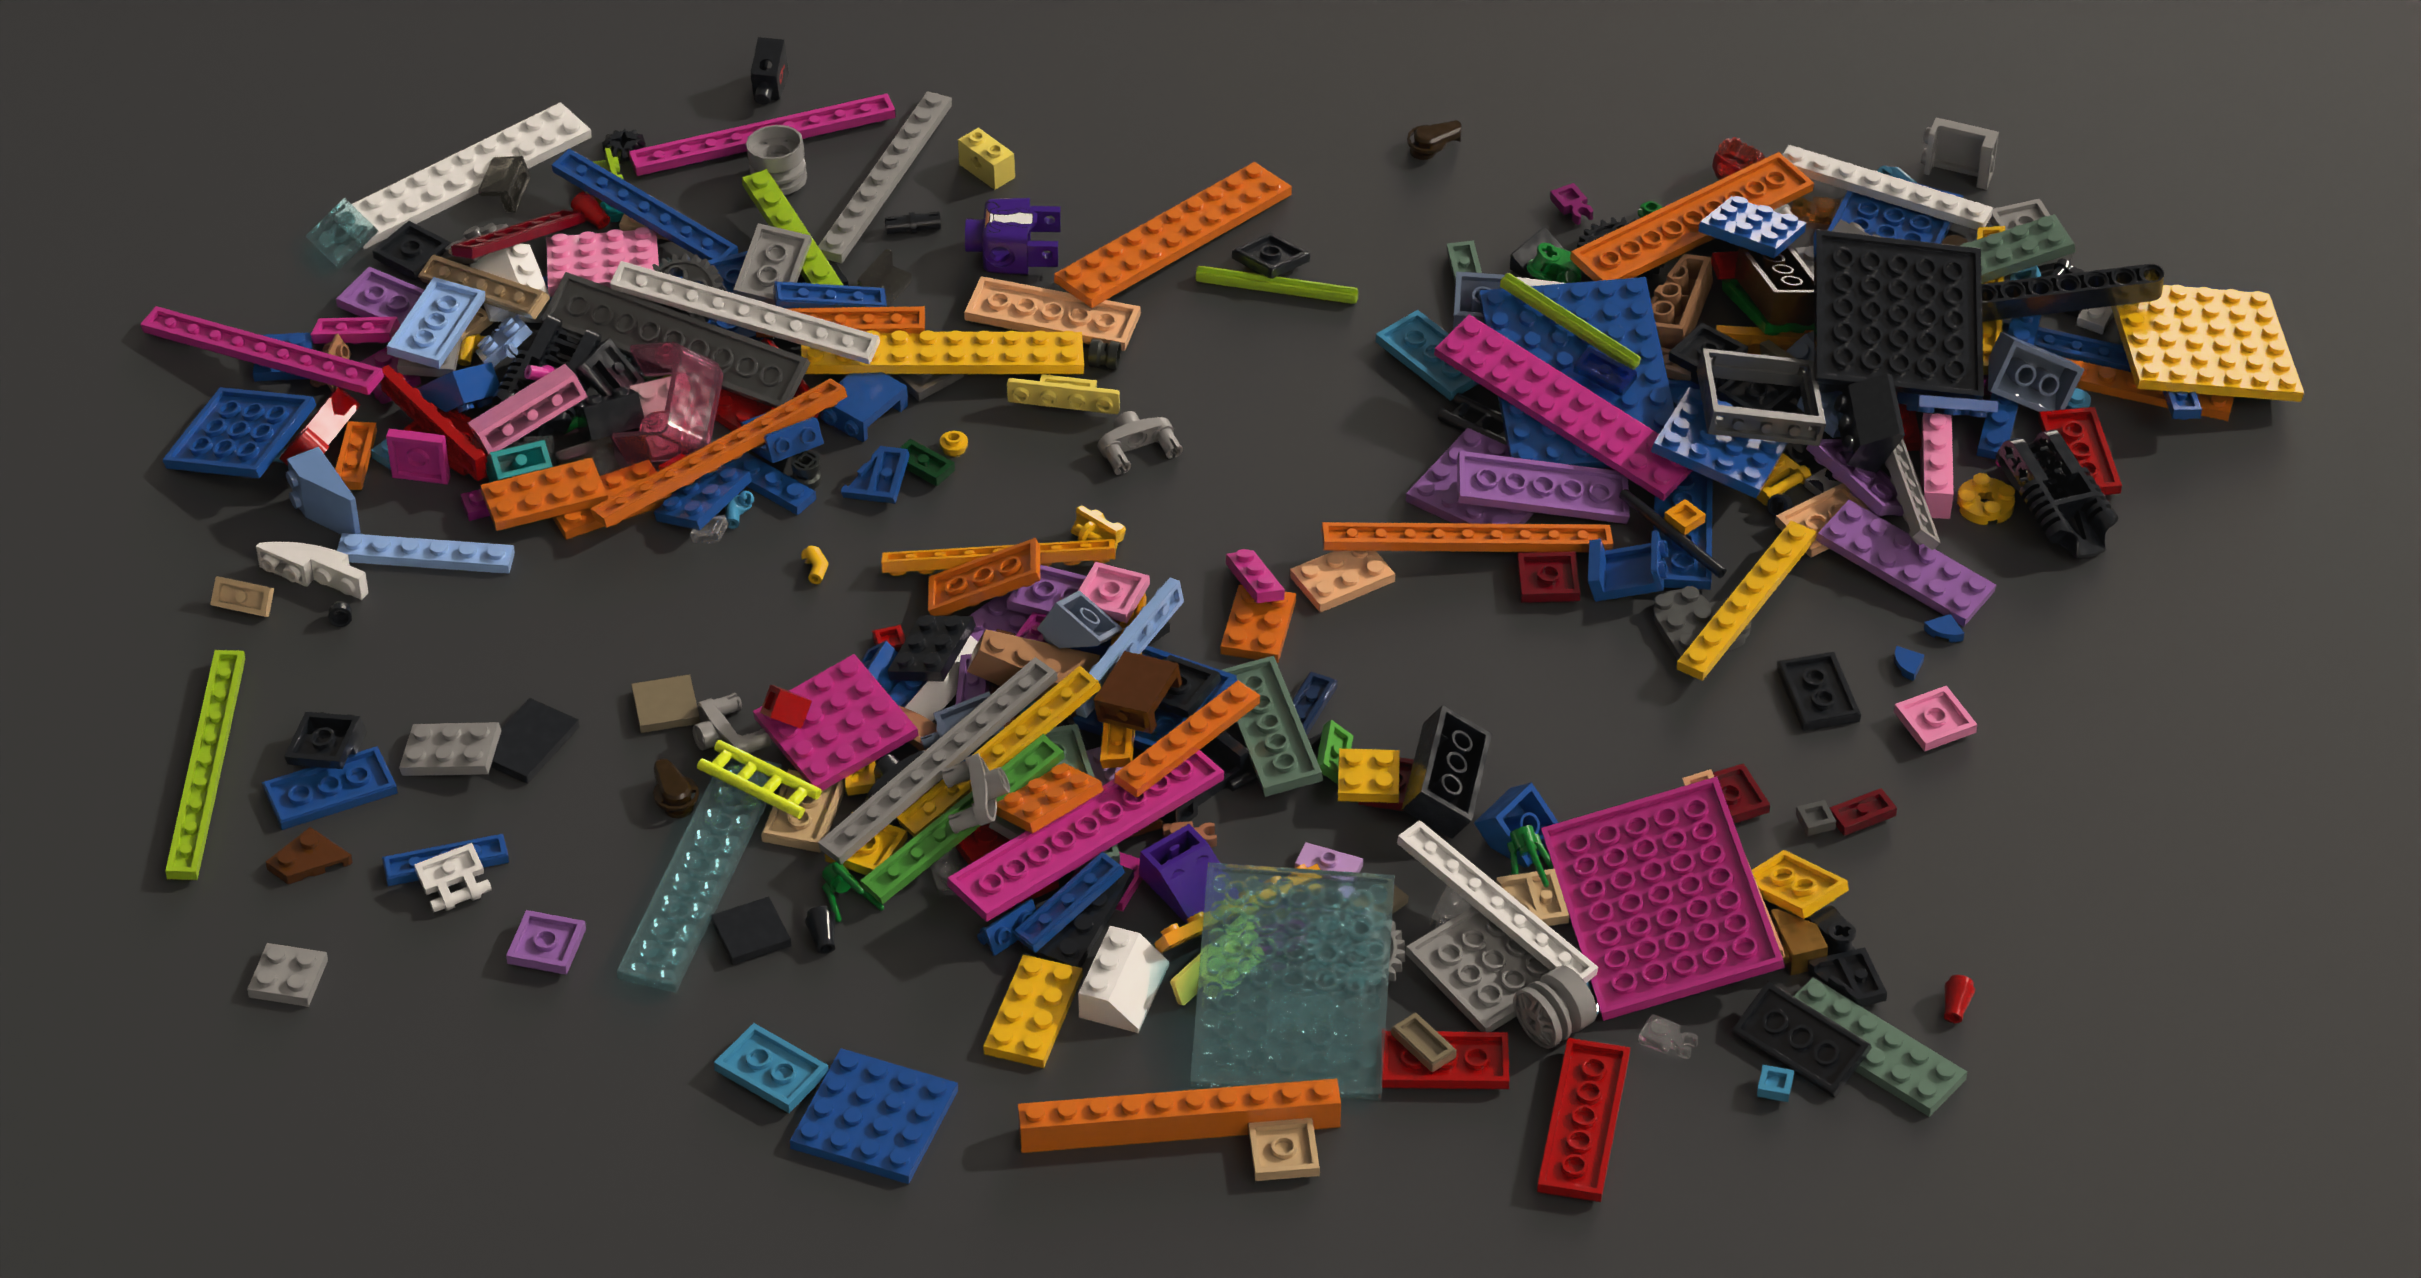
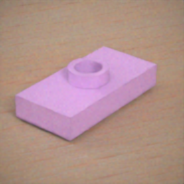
(1328, 859)

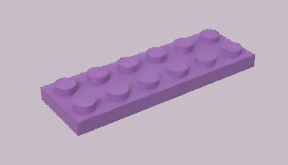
(1541, 487)
(1905, 564)

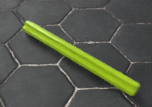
(1277, 285)
(1569, 321)

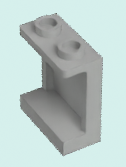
(1961, 149)

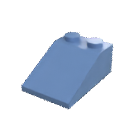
(321, 492)

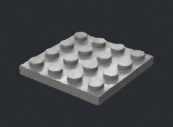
(1476, 967)

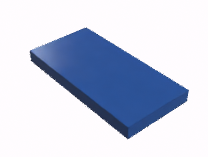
(326, 791)

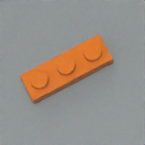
(356, 453)

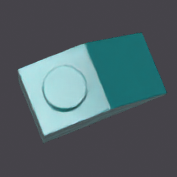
(517, 461)

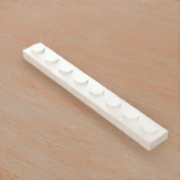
(1889, 188)
(1493, 901)

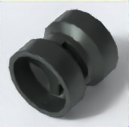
(1104, 354)
(806, 466)

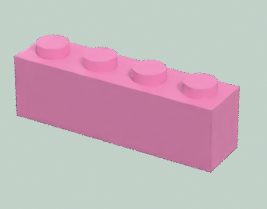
(527, 409)
(1937, 464)

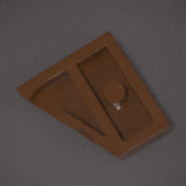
(306, 857)

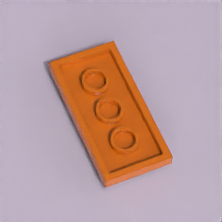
(543, 494)
(582, 521)
(984, 578)

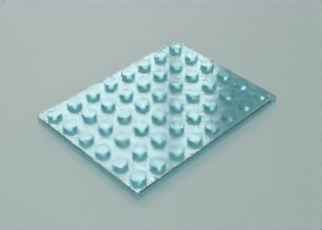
(1293, 978)

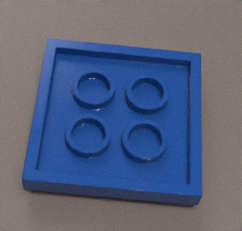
(1752, 226)

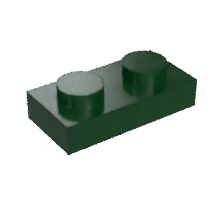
(927, 463)

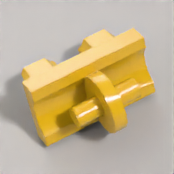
(1094, 526)

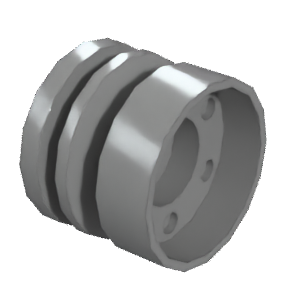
(781, 153)
(1555, 1006)

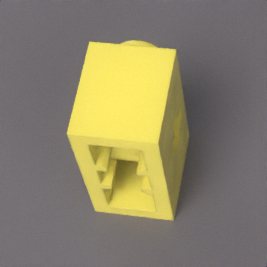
(986, 158)

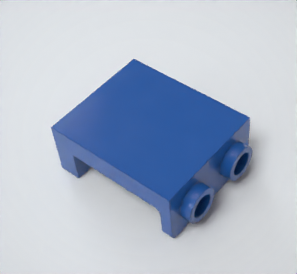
(867, 400)
(789, 440)
(1627, 569)

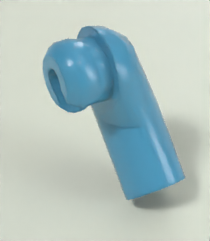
(737, 507)

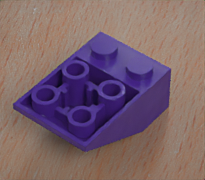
(1178, 870)

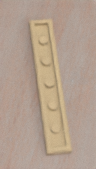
(498, 290)

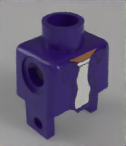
(1006, 235)

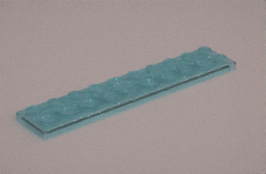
(693, 884)

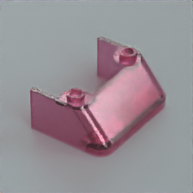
(689, 406)

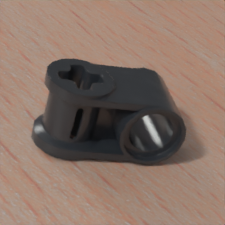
(1835, 929)

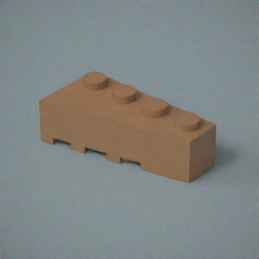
(1682, 299)
(1003, 655)

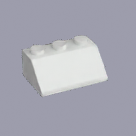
(515, 264)
(1122, 980)

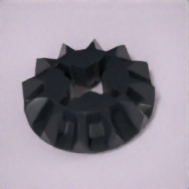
(633, 142)

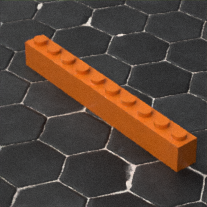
(1174, 1115)

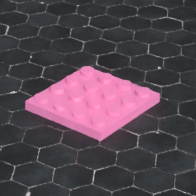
(598, 254)

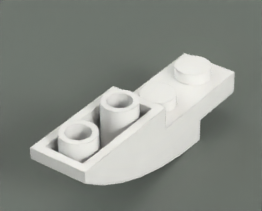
(311, 562)

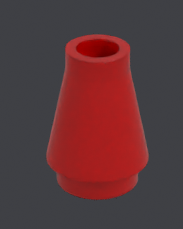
(591, 208)
(1958, 995)

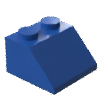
(463, 389)
(1515, 809)

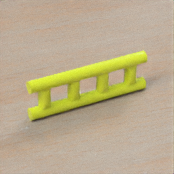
(763, 793)

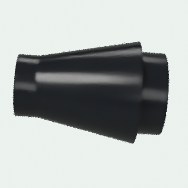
(821, 926)

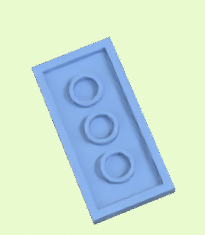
(436, 322)

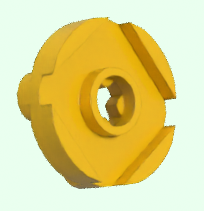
(1984, 487)

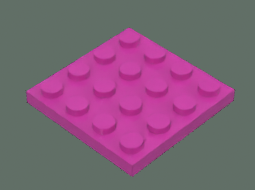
(845, 727)

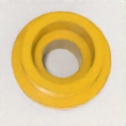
(953, 443)

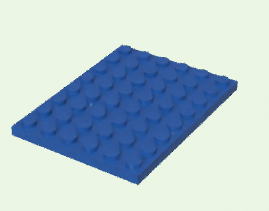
(1614, 307)

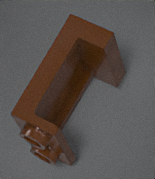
(1135, 691)

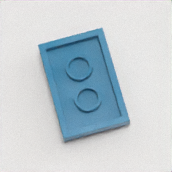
(771, 1067)

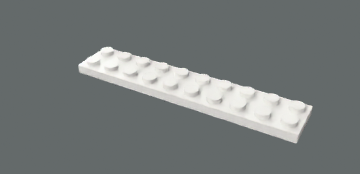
(463, 172)

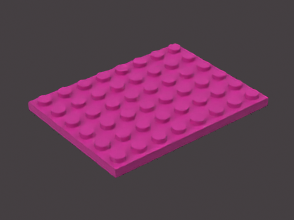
(1662, 898)

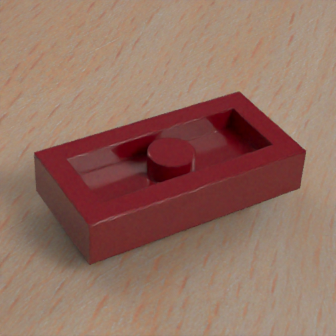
(1863, 811)

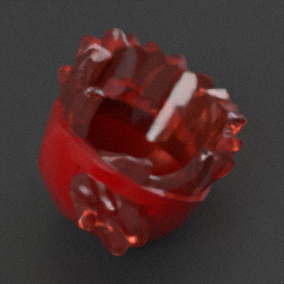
(1734, 156)

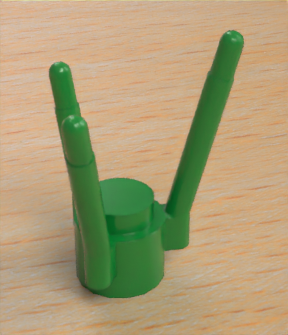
(1528, 843)
(840, 880)

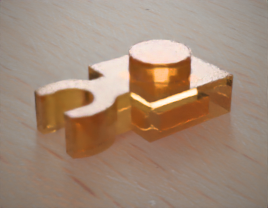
(1819, 210)

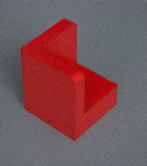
(786, 706)

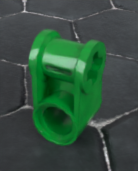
(1555, 265)

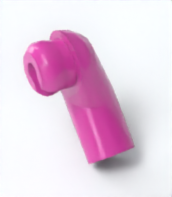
(535, 373)

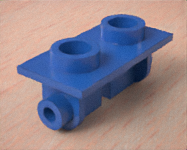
(1000, 933)

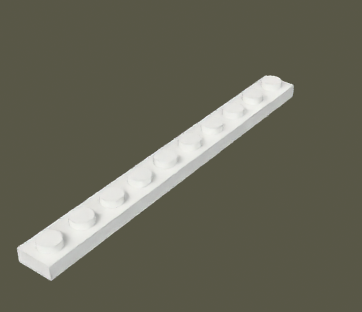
(745, 312)

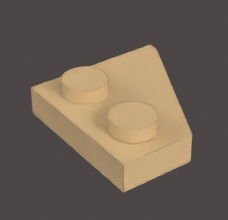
(1542, 901)

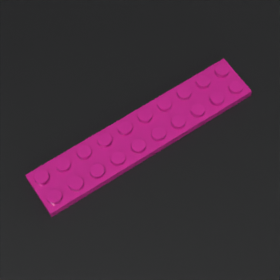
(1560, 405)
(1043, 857)

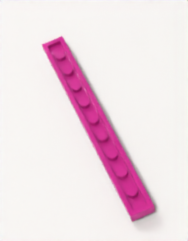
(734, 140)
(262, 350)

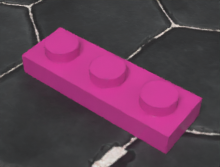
(355, 329)
(1255, 576)

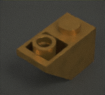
(1799, 940)

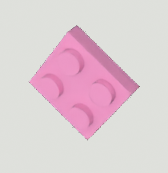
(1115, 590)
(1935, 718)

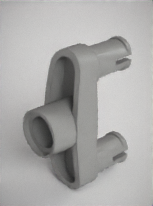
(1134, 433)
(715, 727)
(985, 788)

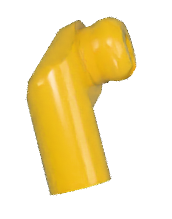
(467, 348)
(818, 561)

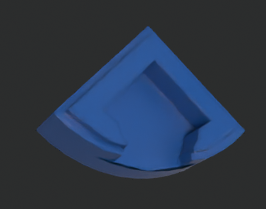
(1944, 627)
(1908, 662)

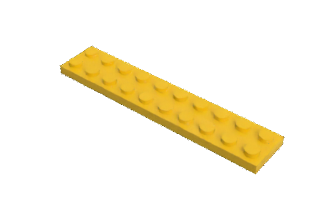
(961, 354)

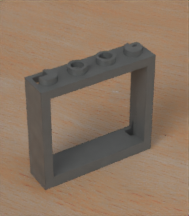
(1758, 423)

